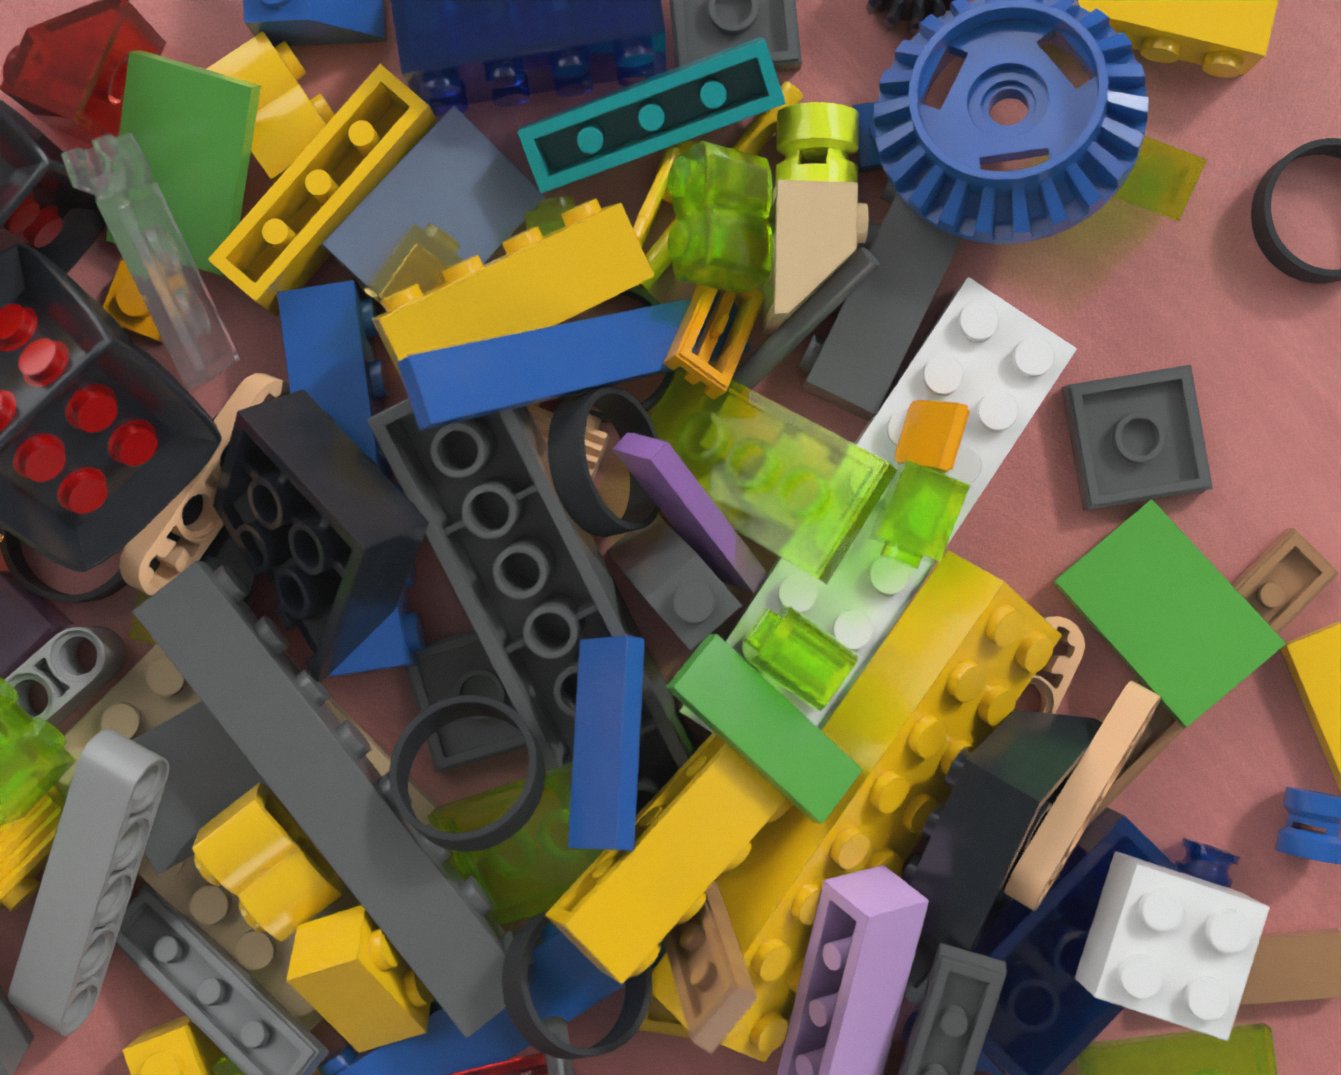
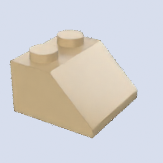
(813, 236)

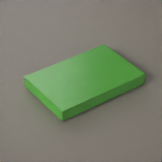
(197, 141)
(1168, 613)

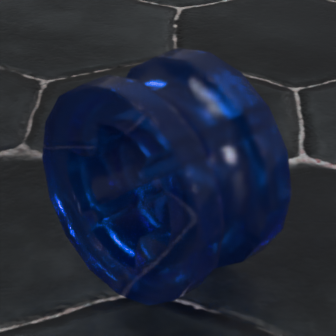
(1207, 862)

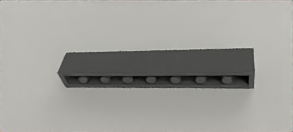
(332, 788)

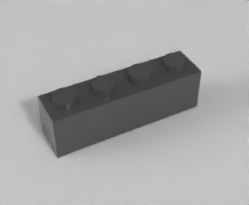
(881, 314)

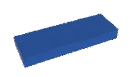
(606, 743)

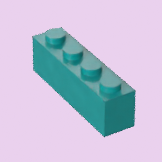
(651, 114)

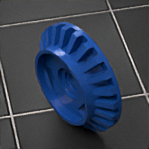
(1085, 131)

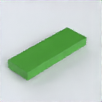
(764, 728)

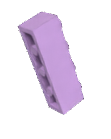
(854, 975)

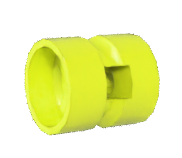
(817, 135)

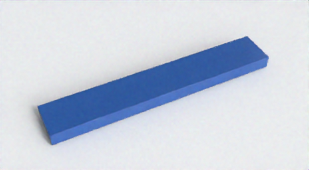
(545, 363)

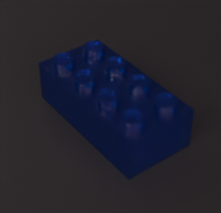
(524, 47)
(1042, 1009)

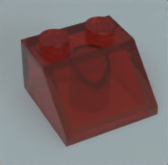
(76, 67)

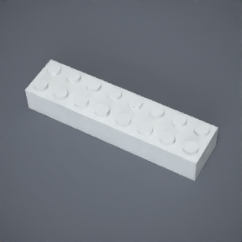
(974, 356)

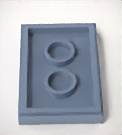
(444, 180)

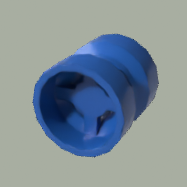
(1315, 810)

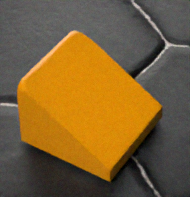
(932, 434)

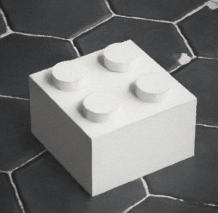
(1171, 945)

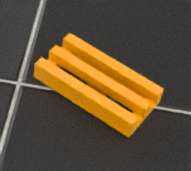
(696, 364)

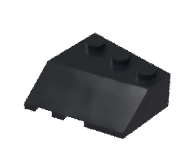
(317, 524)
(990, 820)

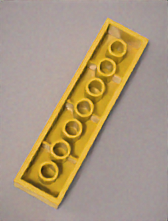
(923, 697)

